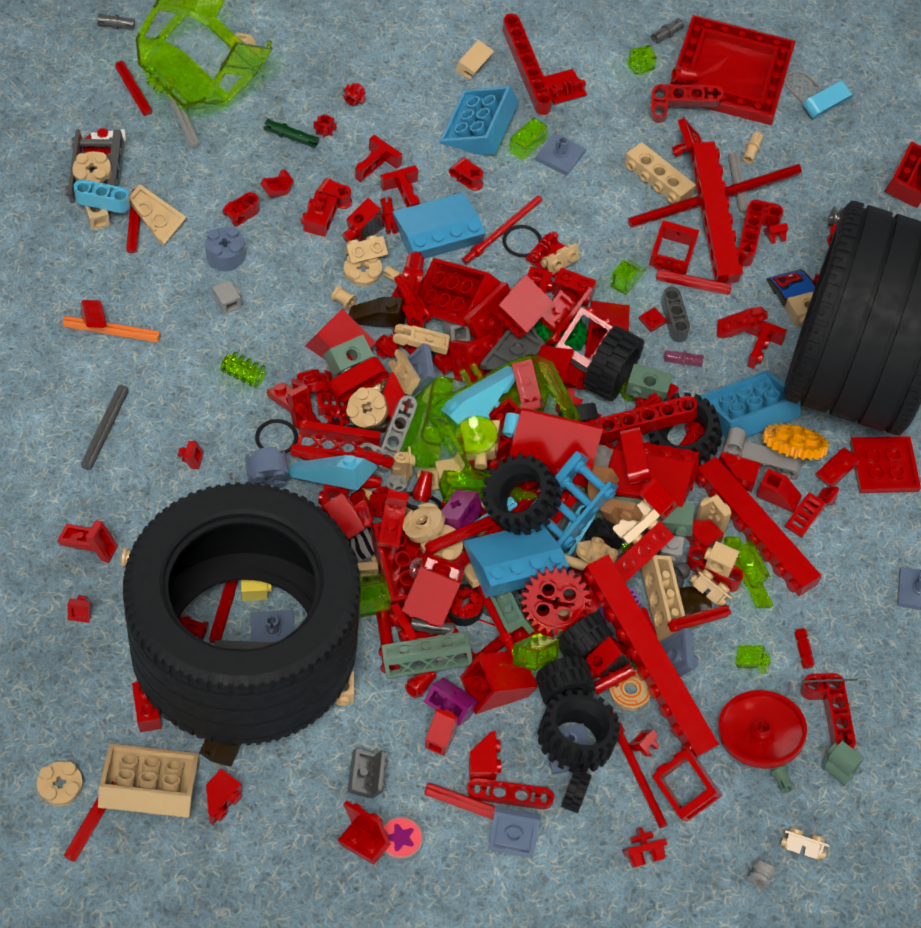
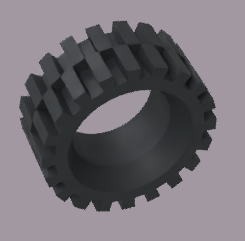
(613, 362)
(712, 430)
(505, 479)
(578, 709)

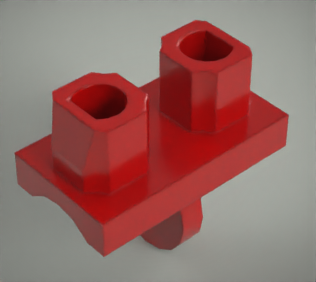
(655, 848)

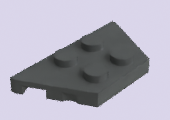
(511, 348)

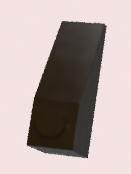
(379, 312)

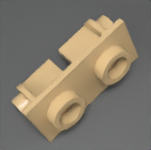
(562, 258)
(403, 464)
(717, 591)
(813, 845)

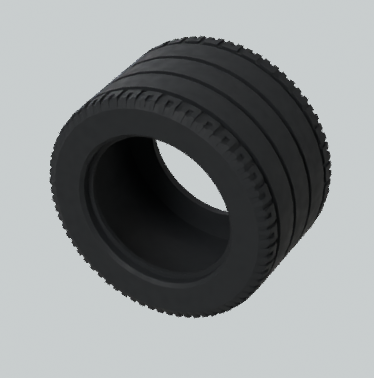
(864, 324)
(232, 537)

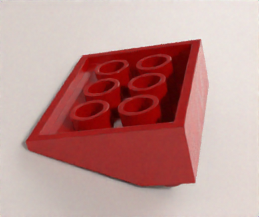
(454, 290)
(554, 440)
(670, 466)
(395, 564)

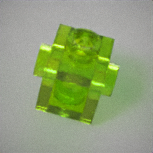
(642, 59)

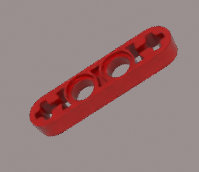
(510, 789)

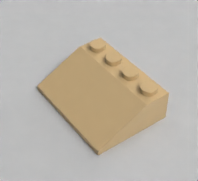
(148, 780)

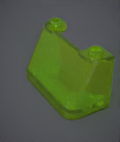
(424, 439)

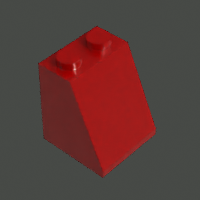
(615, 313)
(335, 332)
(433, 589)
(496, 681)

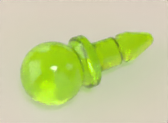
(518, 494)

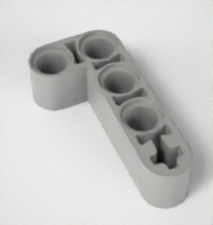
(393, 432)
(736, 445)

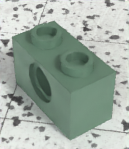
(356, 348)
(644, 376)

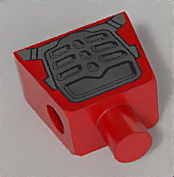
(364, 222)
(607, 657)

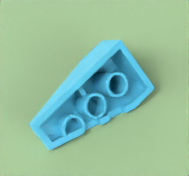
(480, 397)
(337, 471)

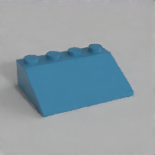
(480, 120)
(439, 226)
(752, 404)
(507, 560)

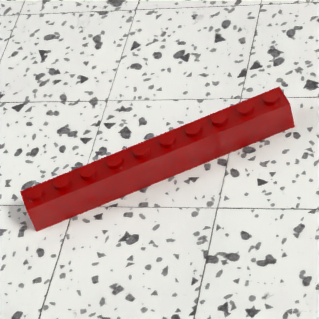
(649, 656)

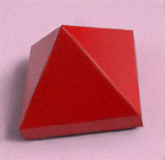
(829, 495)

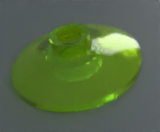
(473, 427)

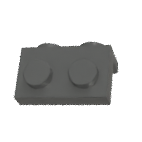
(367, 773)

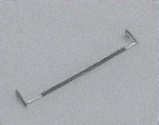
(828, 680)

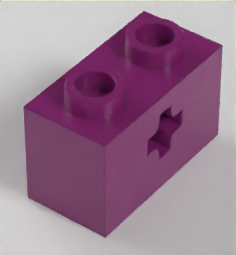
(462, 508)
(450, 697)

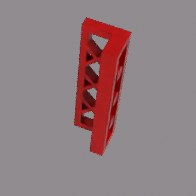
(336, 433)

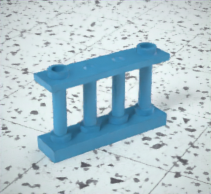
(575, 465)

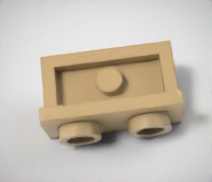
(364, 250)
(716, 510)
(631, 530)

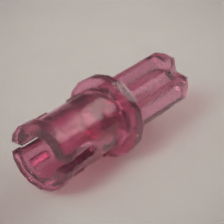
(683, 358)

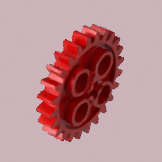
(561, 581)

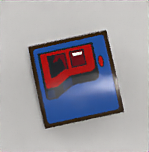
(791, 284)

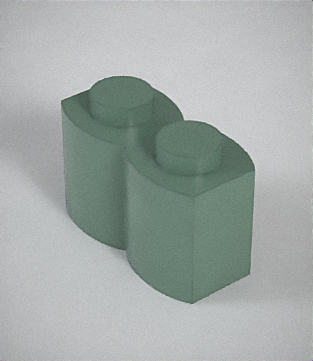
(842, 762)

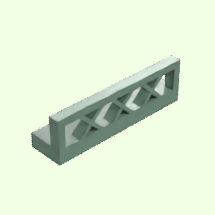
(511, 612)
(426, 650)

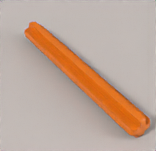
(114, 329)

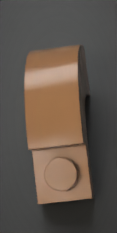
(613, 509)

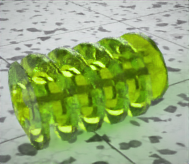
(243, 370)

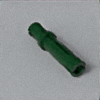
(284, 130)

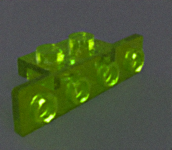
(753, 569)

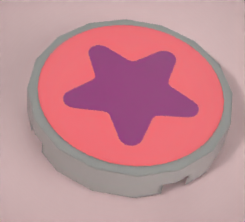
(404, 837)

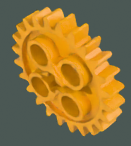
(795, 441)

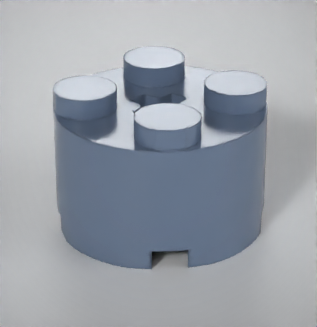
(225, 248)
(267, 467)

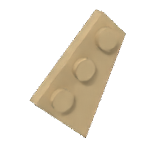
(157, 214)

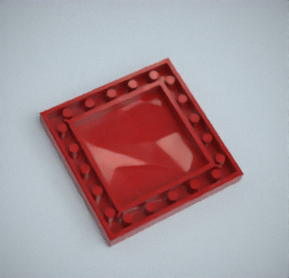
(740, 61)

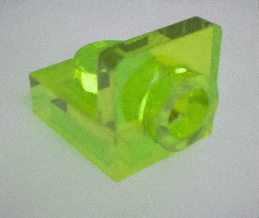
(753, 657)

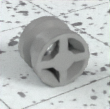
(397, 481)
(761, 874)

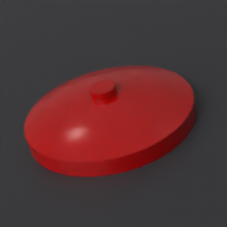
(762, 729)

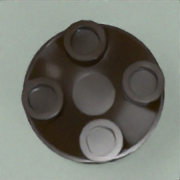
(694, 600)

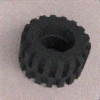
(584, 636)
(564, 675)

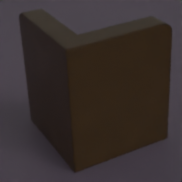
(219, 753)

